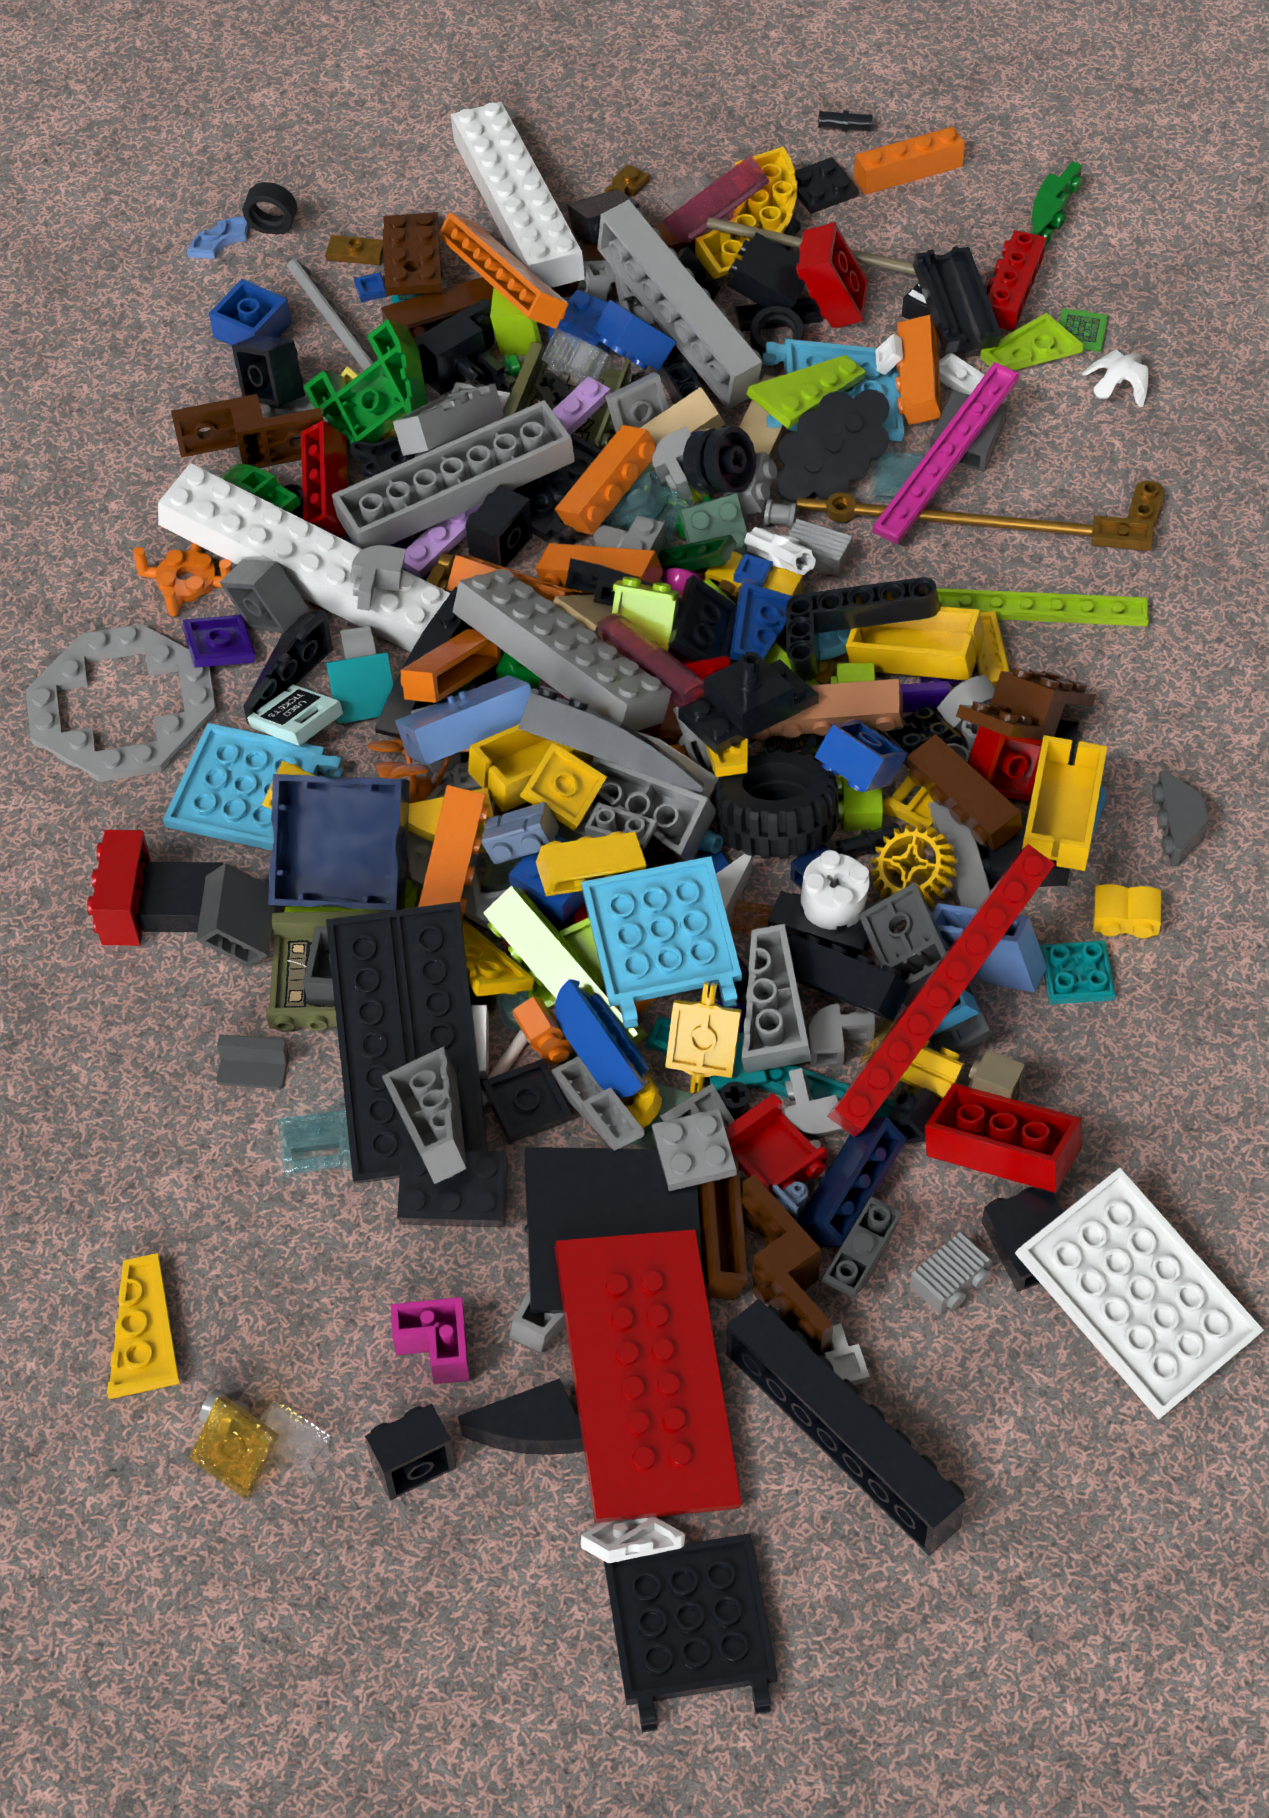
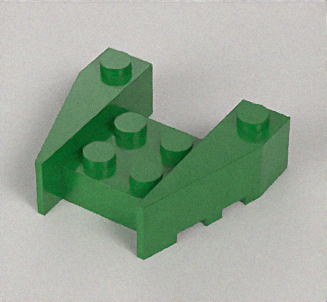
(379, 394)

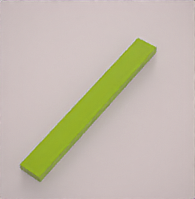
(1050, 606)

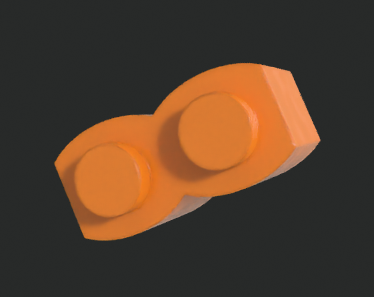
(542, 1030)

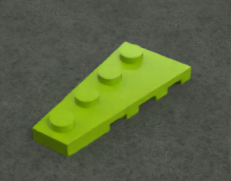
(802, 390)

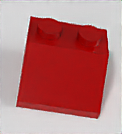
(1006, 762)

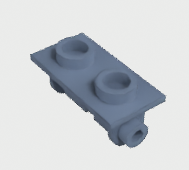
(792, 1198)

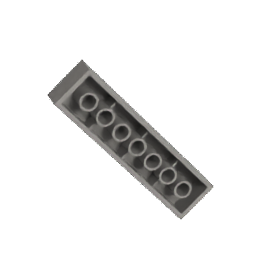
(678, 303)
(454, 477)
(560, 649)

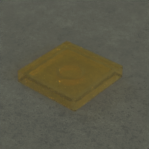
(234, 1446)

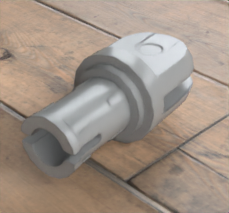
(688, 741)

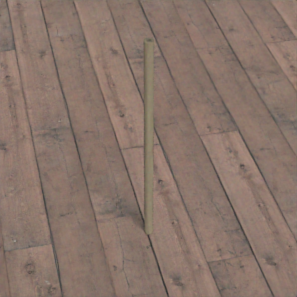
(793, 241)

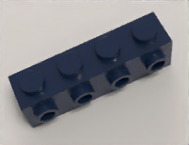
(851, 1182)

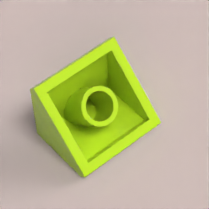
(511, 327)

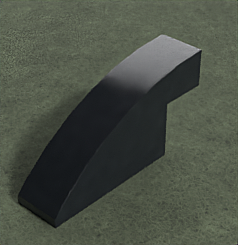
(527, 1423)

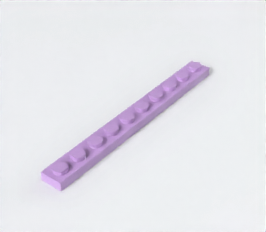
(444, 536)

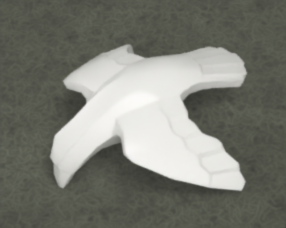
(1120, 368)

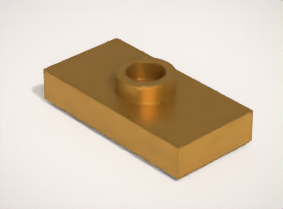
(354, 250)

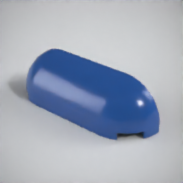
(600, 1040)

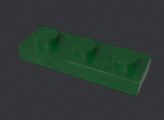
(698, 554)

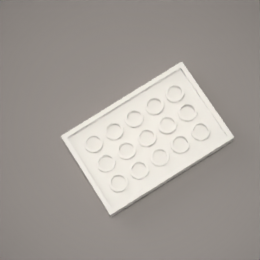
(1139, 1292)

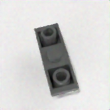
(1180, 815)
(863, 1248)

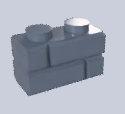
(519, 832)

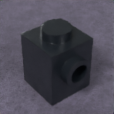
(912, 1113)

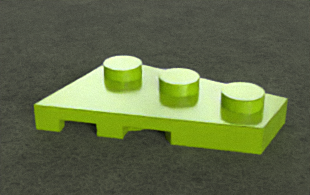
(1033, 344)

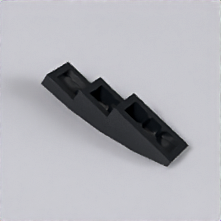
(596, 579)

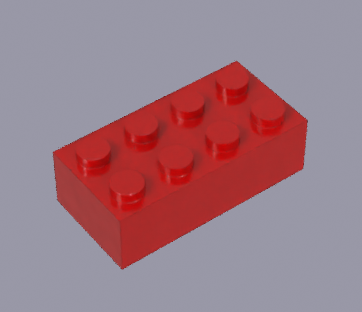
(1004, 1137)

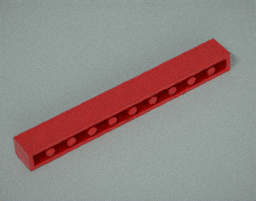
(940, 991)

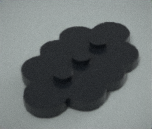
(833, 445)

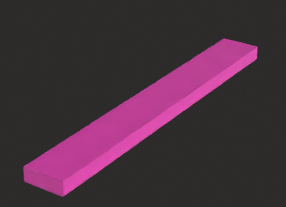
(945, 453)

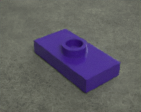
(923, 695)

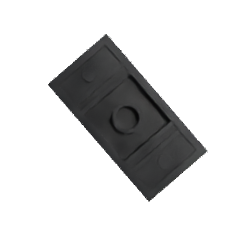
(452, 348)
(745, 701)

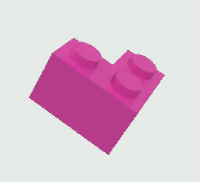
(437, 1329)

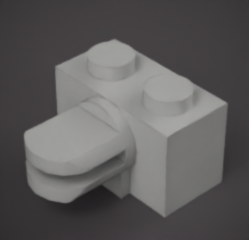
(642, 535)

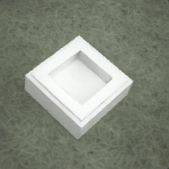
(889, 354)

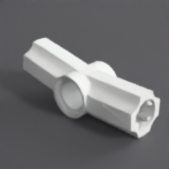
(780, 549)

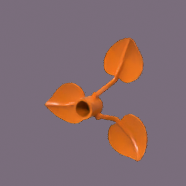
(420, 786)

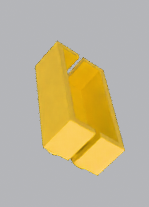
(925, 647)
(508, 761)
(1065, 801)

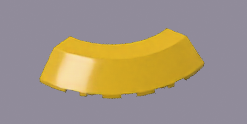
(766, 209)

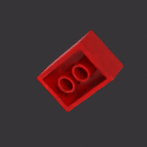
(832, 275)
(119, 887)

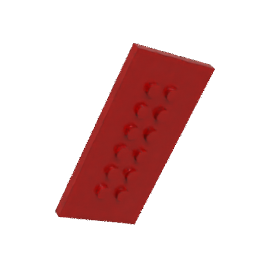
(646, 1376)

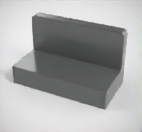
(252, 1061)

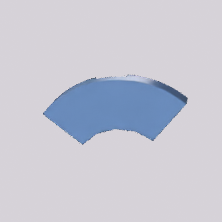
(210, 242)

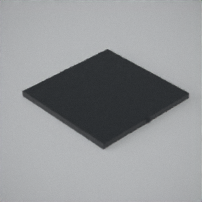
(592, 1196)

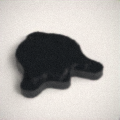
(379, 455)

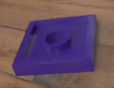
(218, 641)

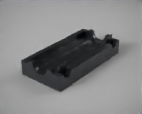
(957, 300)

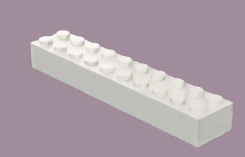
(517, 194)
(315, 561)

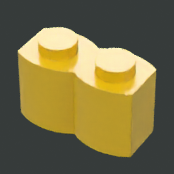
(1127, 910)

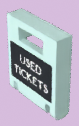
(284, 713)

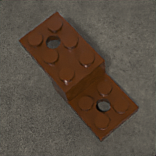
(412, 254)
(241, 425)
(1026, 704)
(785, 1265)

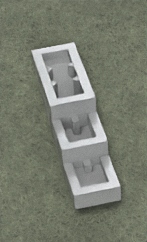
(971, 881)

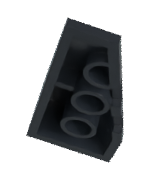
(292, 659)

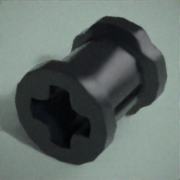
(738, 1093)

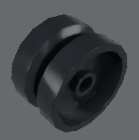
(719, 460)

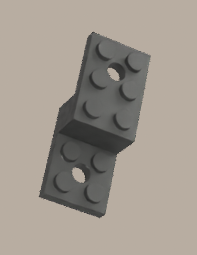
(916, 955)

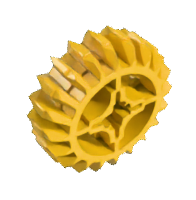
(914, 842)

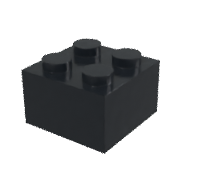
(269, 369)
(499, 527)
(410, 1451)

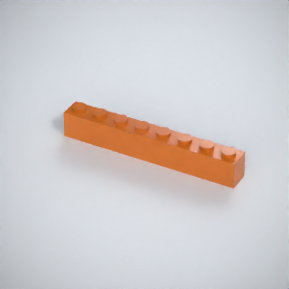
(503, 270)

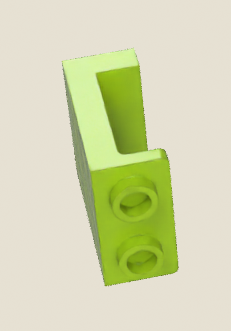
(647, 607)

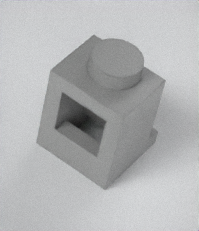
(597, 279)

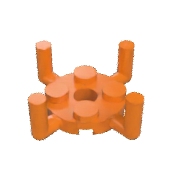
(177, 563)

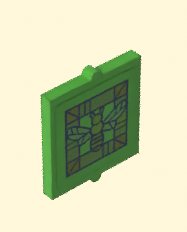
(1086, 327)

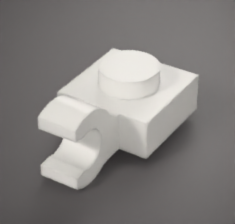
(846, 1359)

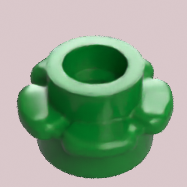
(512, 365)

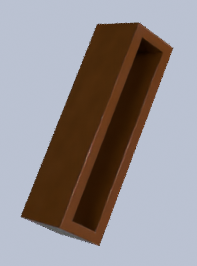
(964, 793)
(722, 1237)

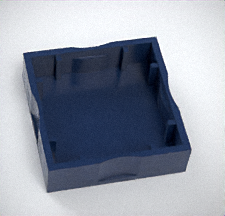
(339, 842)

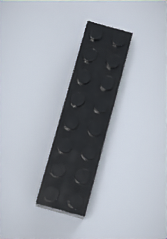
(845, 1426)

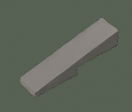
(597, 1106)

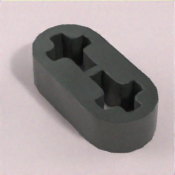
(543, 392)

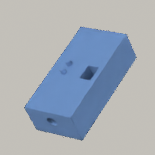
(463, 719)

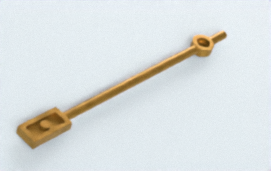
(1105, 530)

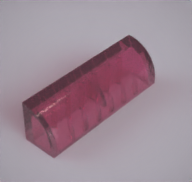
(716, 200)
(652, 658)

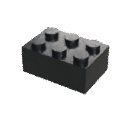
(466, 1199)

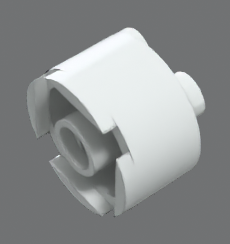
(834, 890)

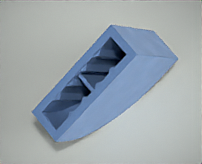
(1015, 959)

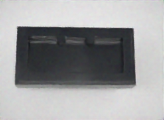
(700, 273)

